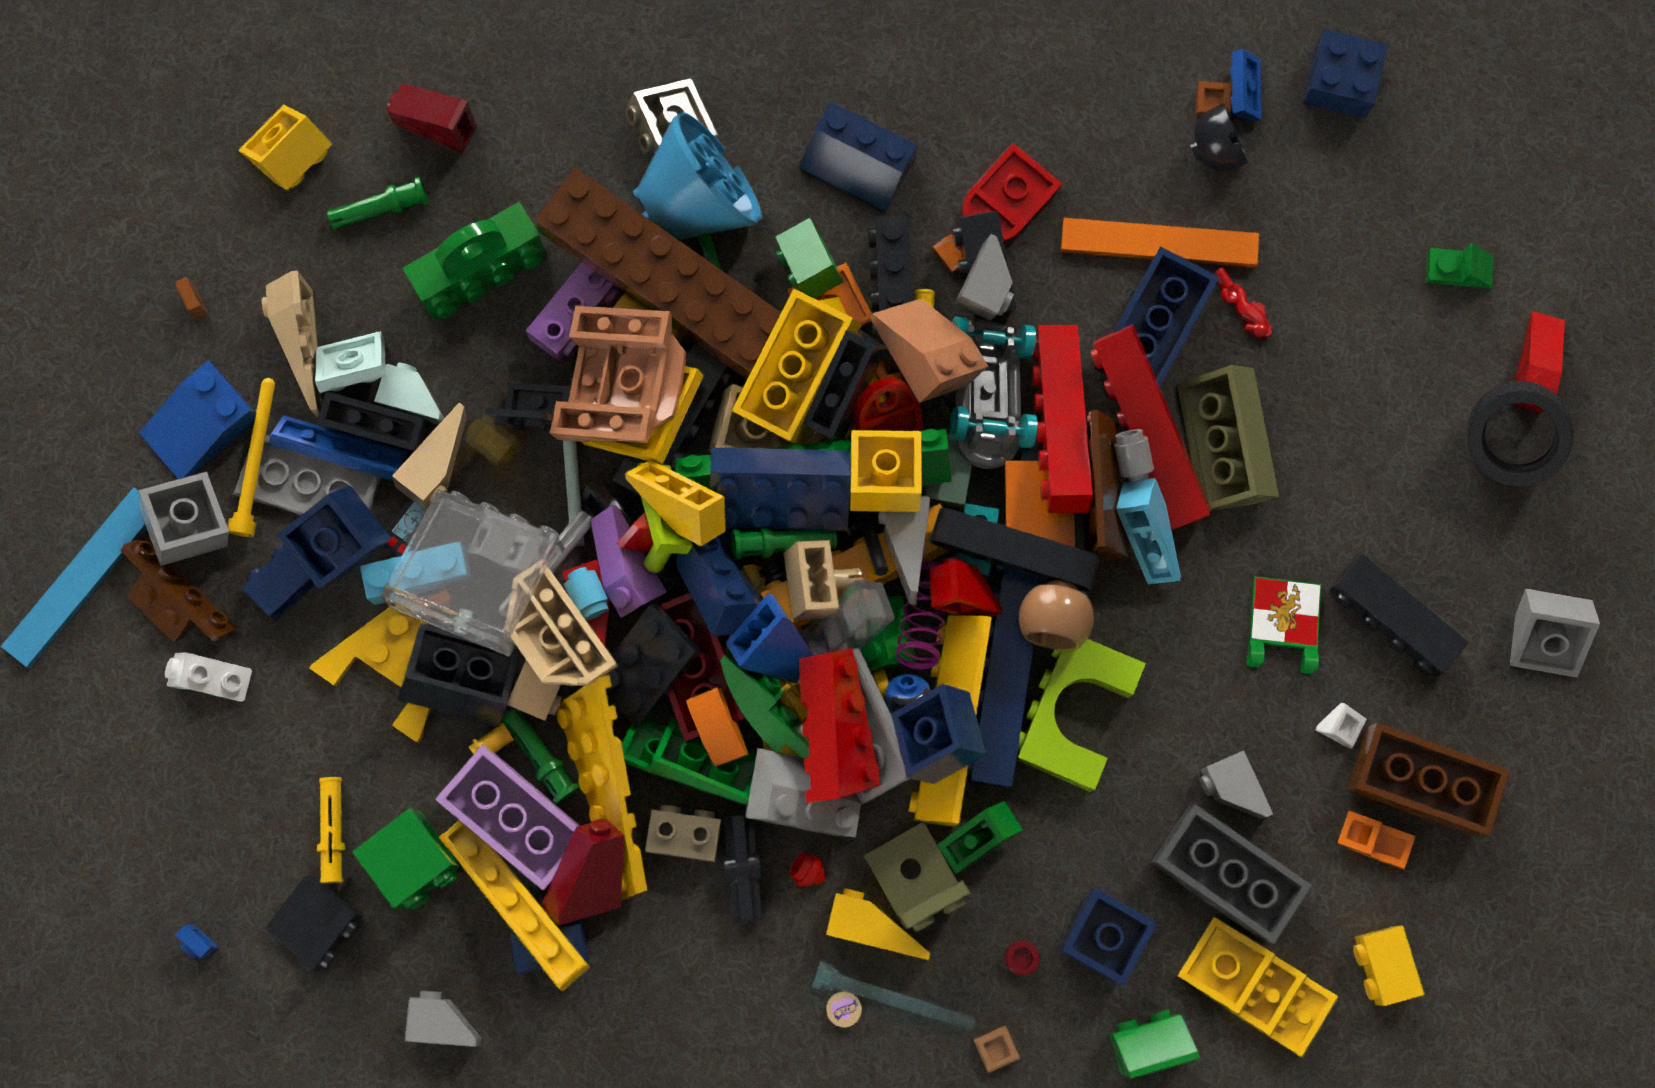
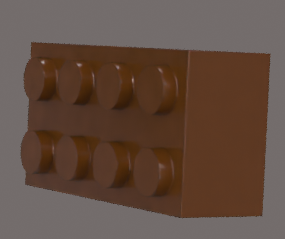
(1428, 780)

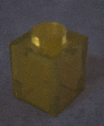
(492, 442)

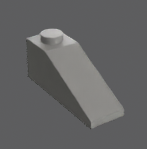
(906, 540)

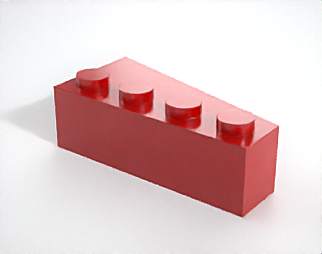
(836, 727)

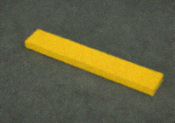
(516, 905)

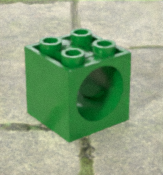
(408, 860)

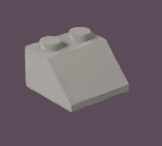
(987, 283)
(1553, 632)

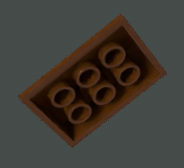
(1102, 526)

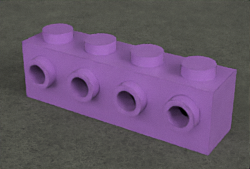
(554, 323)

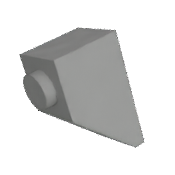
(1235, 785)
(438, 1022)

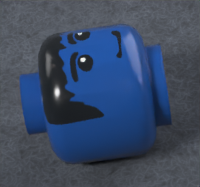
(904, 690)

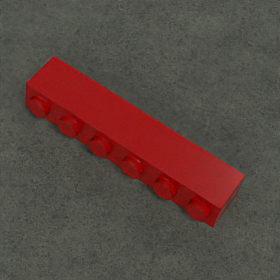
(1145, 408)
(1063, 420)

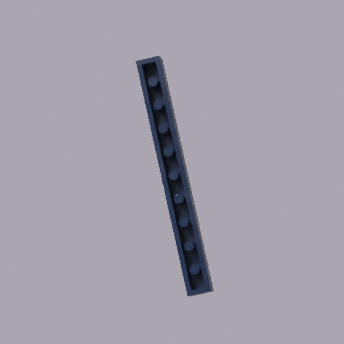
(1005, 678)

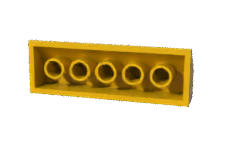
(960, 667)

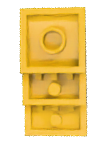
(1258, 987)

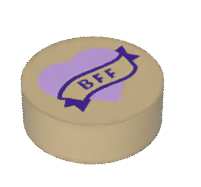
(844, 1009)

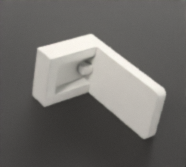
(208, 676)

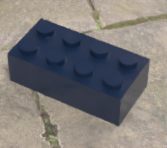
(1167, 308)
(782, 487)

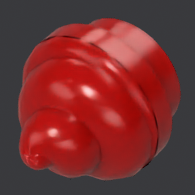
(807, 870)

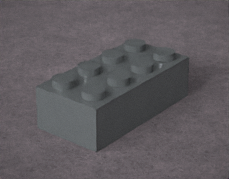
(1231, 874)

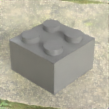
(183, 518)

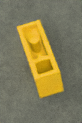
(680, 502)
(866, 924)

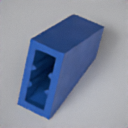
(769, 642)

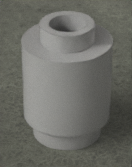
(1133, 455)

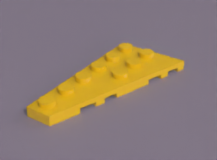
(602, 770)

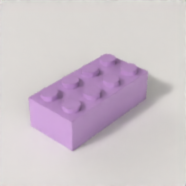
(509, 815)

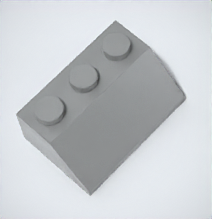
(780, 798)

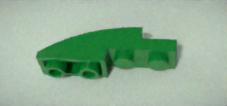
(758, 700)

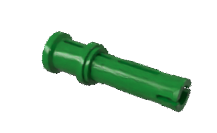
(394, 200)
(767, 542)
(548, 768)

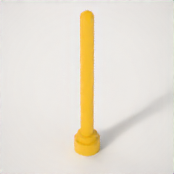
(242, 520)

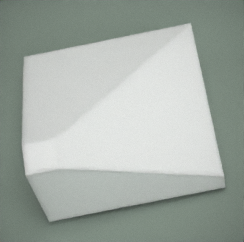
(1342, 725)

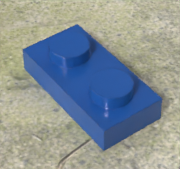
(1246, 85)

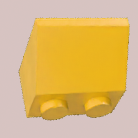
(286, 147)
(885, 471)

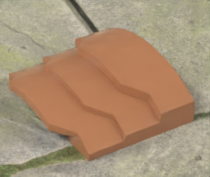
(623, 376)

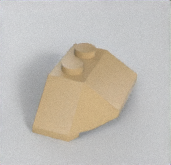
(559, 639)

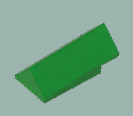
(665, 754)

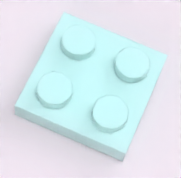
(350, 362)

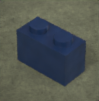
(278, 583)

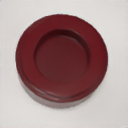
(1021, 958)

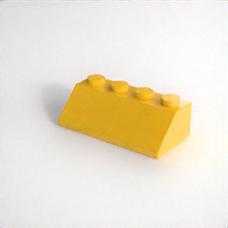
(793, 366)

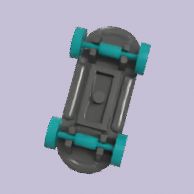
(989, 409)

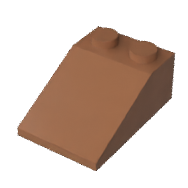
(928, 349)

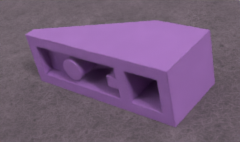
(622, 570)

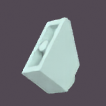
(406, 392)

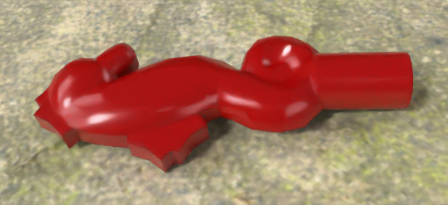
(1250, 312)

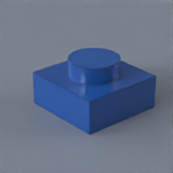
(195, 942)

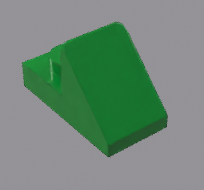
(1461, 268)

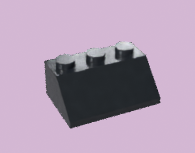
(458, 676)

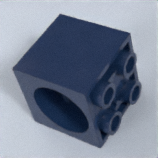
(334, 536)

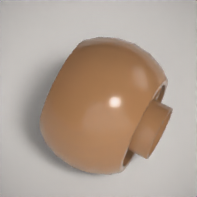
(1056, 616)

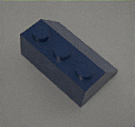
(858, 157)
(718, 585)

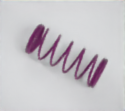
(918, 644)

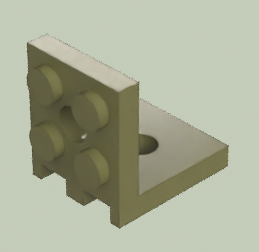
(928, 893)

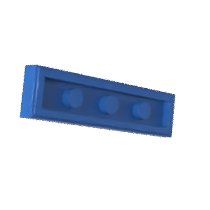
(337, 447)

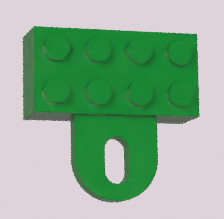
(475, 261)

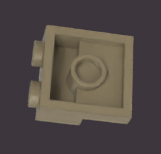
(655, 108)

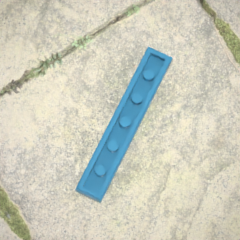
(76, 582)

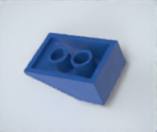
(197, 421)

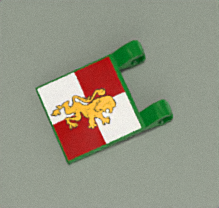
(1284, 616)

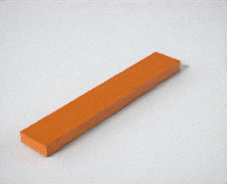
(1144, 241)

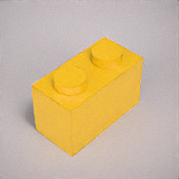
(1388, 966)

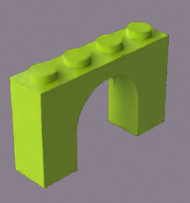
(1043, 743)

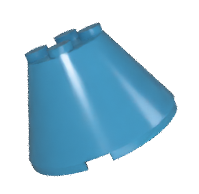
(692, 185)

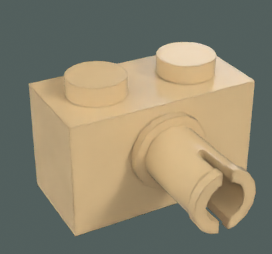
(813, 580)

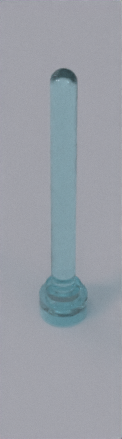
(828, 978)

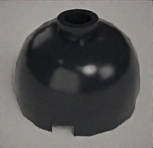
(1218, 141)

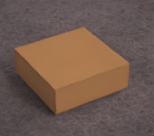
(996, 1049)

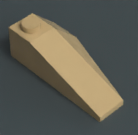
(292, 316)

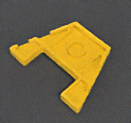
(386, 647)

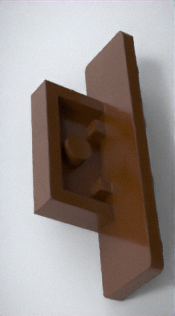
(170, 598)

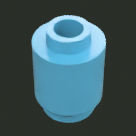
(586, 593)

